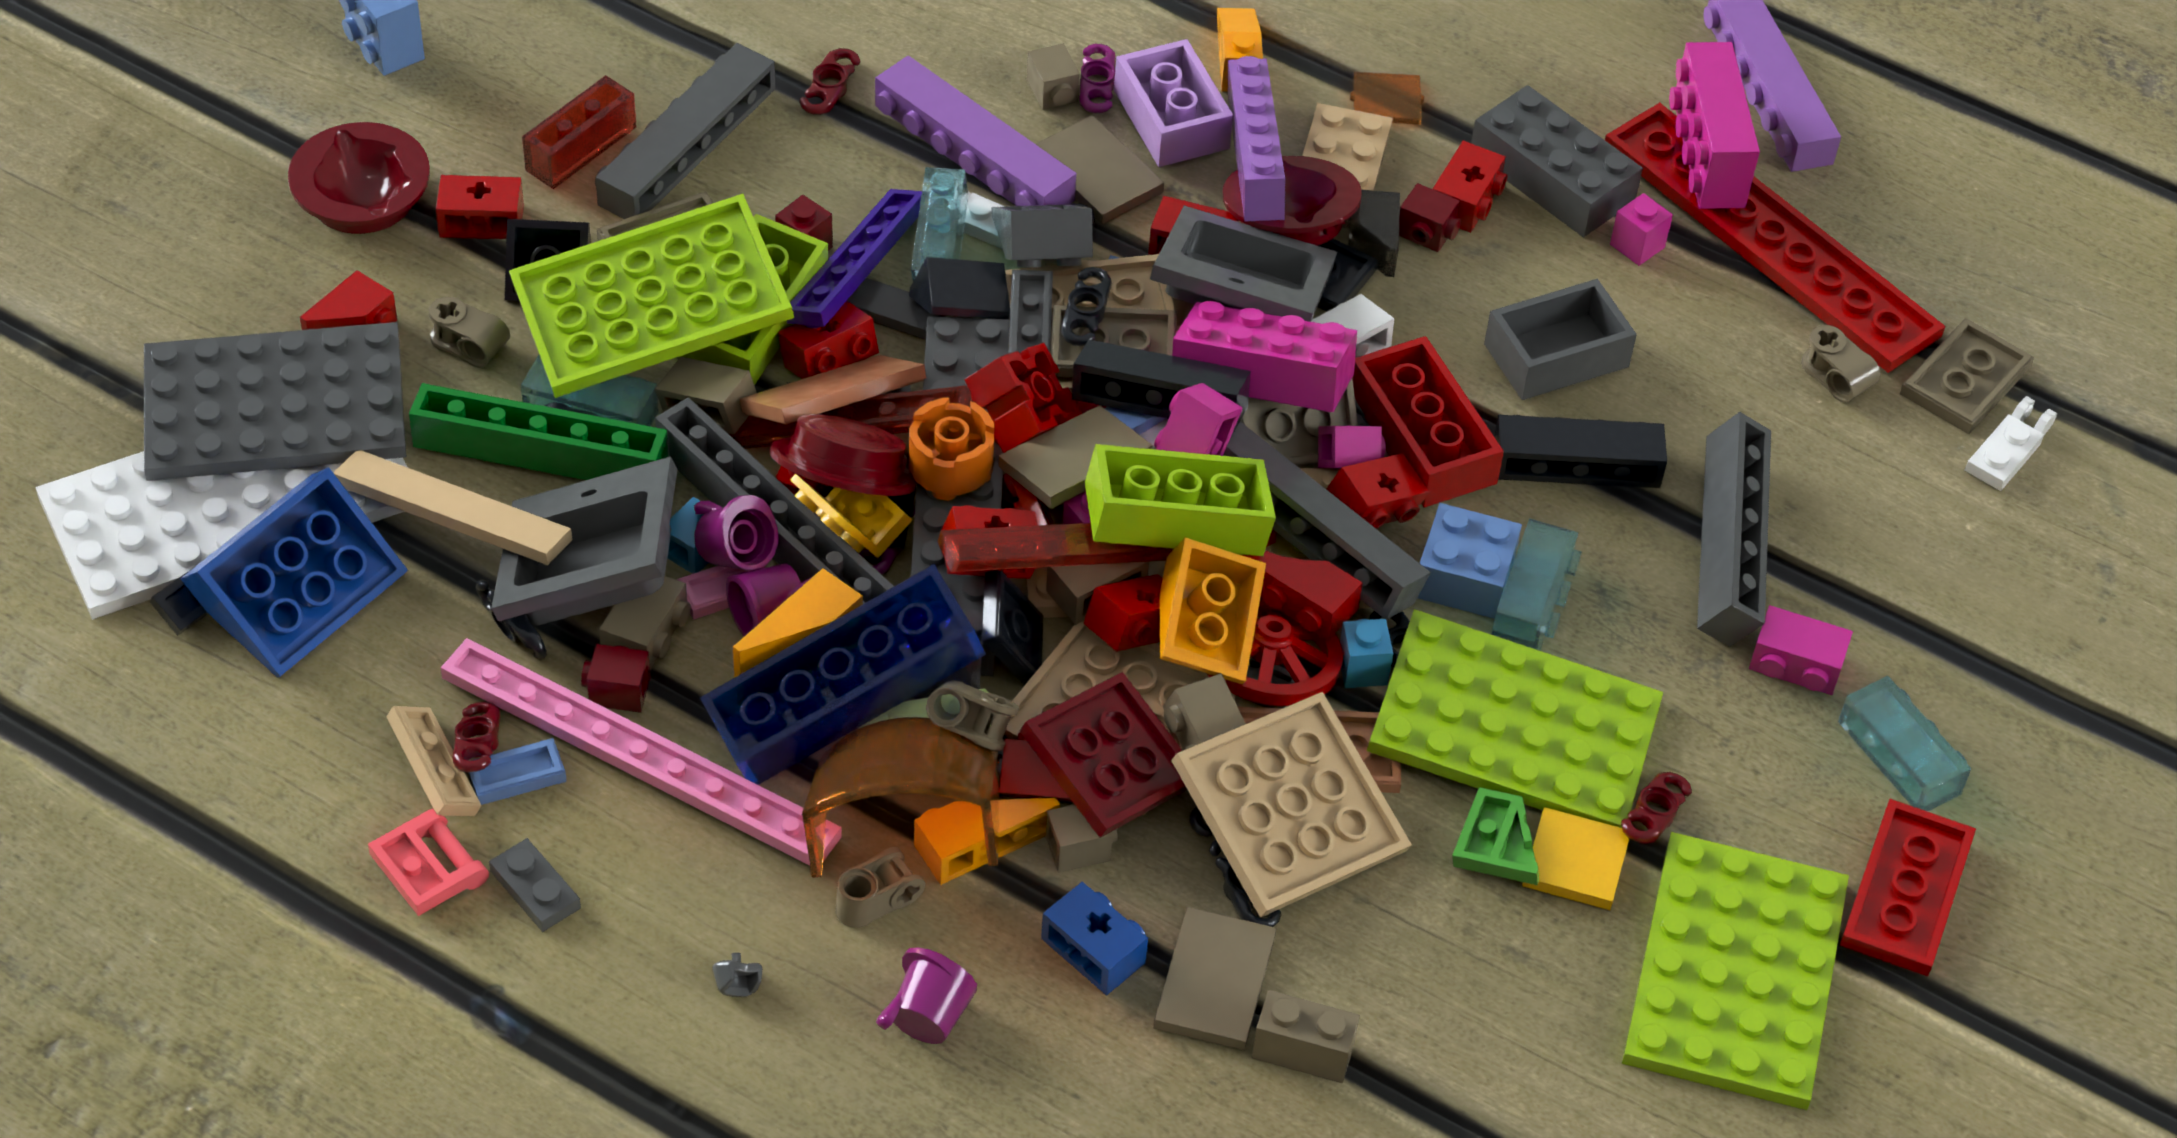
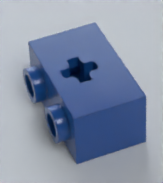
(1094, 937)

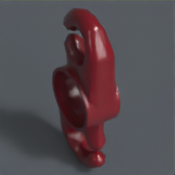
(829, 69)
(482, 746)
(1656, 821)

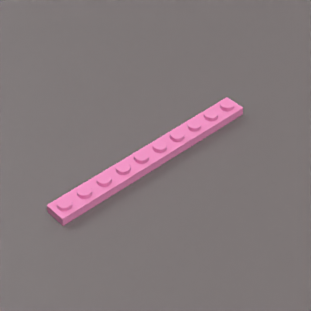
(633, 749)

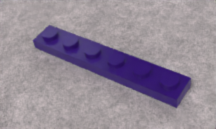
(855, 258)

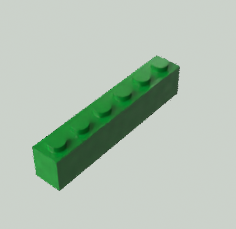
(530, 434)

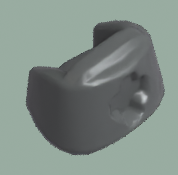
(737, 978)

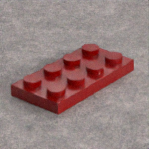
(1908, 887)

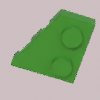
(1497, 838)

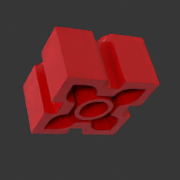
(1022, 395)

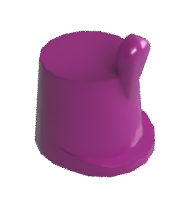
(736, 535)
(758, 593)
(930, 996)

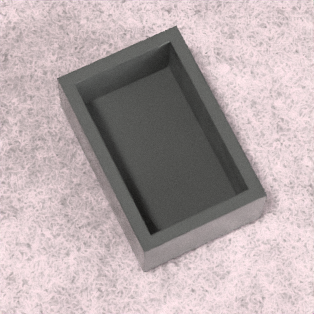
(1559, 339)

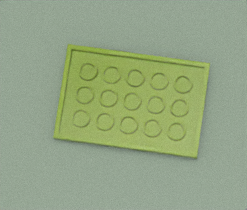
(650, 295)
(1515, 720)
(1737, 971)

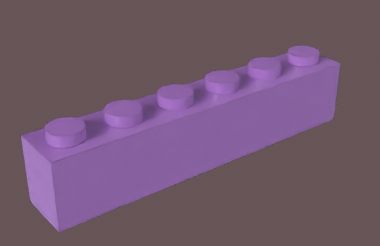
(1775, 83)
(972, 136)
(1256, 140)

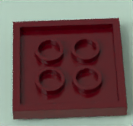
(1107, 753)

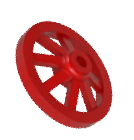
(1275, 643)

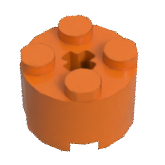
(951, 448)

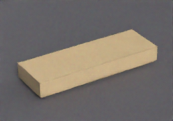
(433, 761)

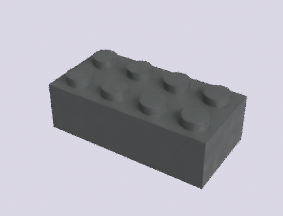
(1558, 160)

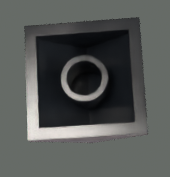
(539, 239)
(962, 288)

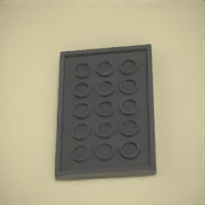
(272, 400)

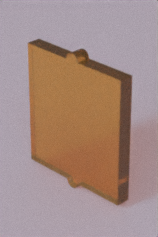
(1388, 96)

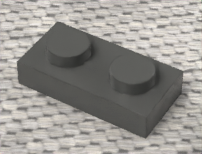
(534, 884)

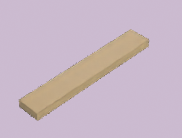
(453, 507)

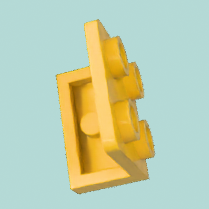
(856, 517)

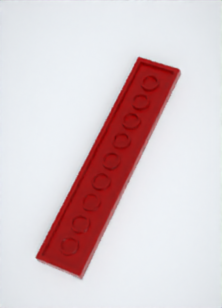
(1787, 249)

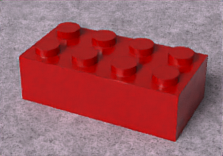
(1427, 419)

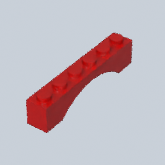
(1310, 592)

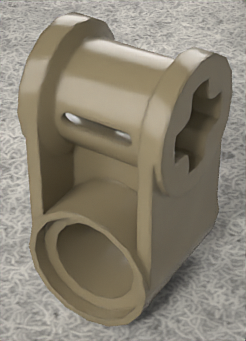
(469, 334)
(1840, 368)
(975, 714)
(882, 885)

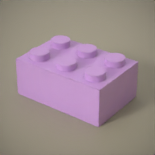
(1173, 102)

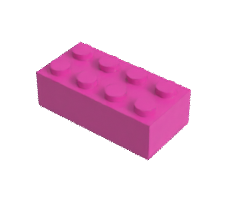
(1714, 125)
(1287, 356)

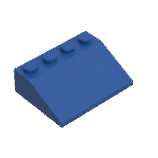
(296, 572)

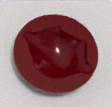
(359, 176)
(1316, 200)
(846, 455)

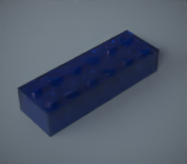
(843, 675)

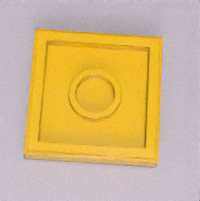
(1578, 858)

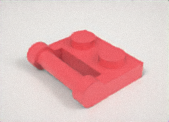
(417, 870)

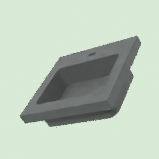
(1241, 266)
(614, 551)

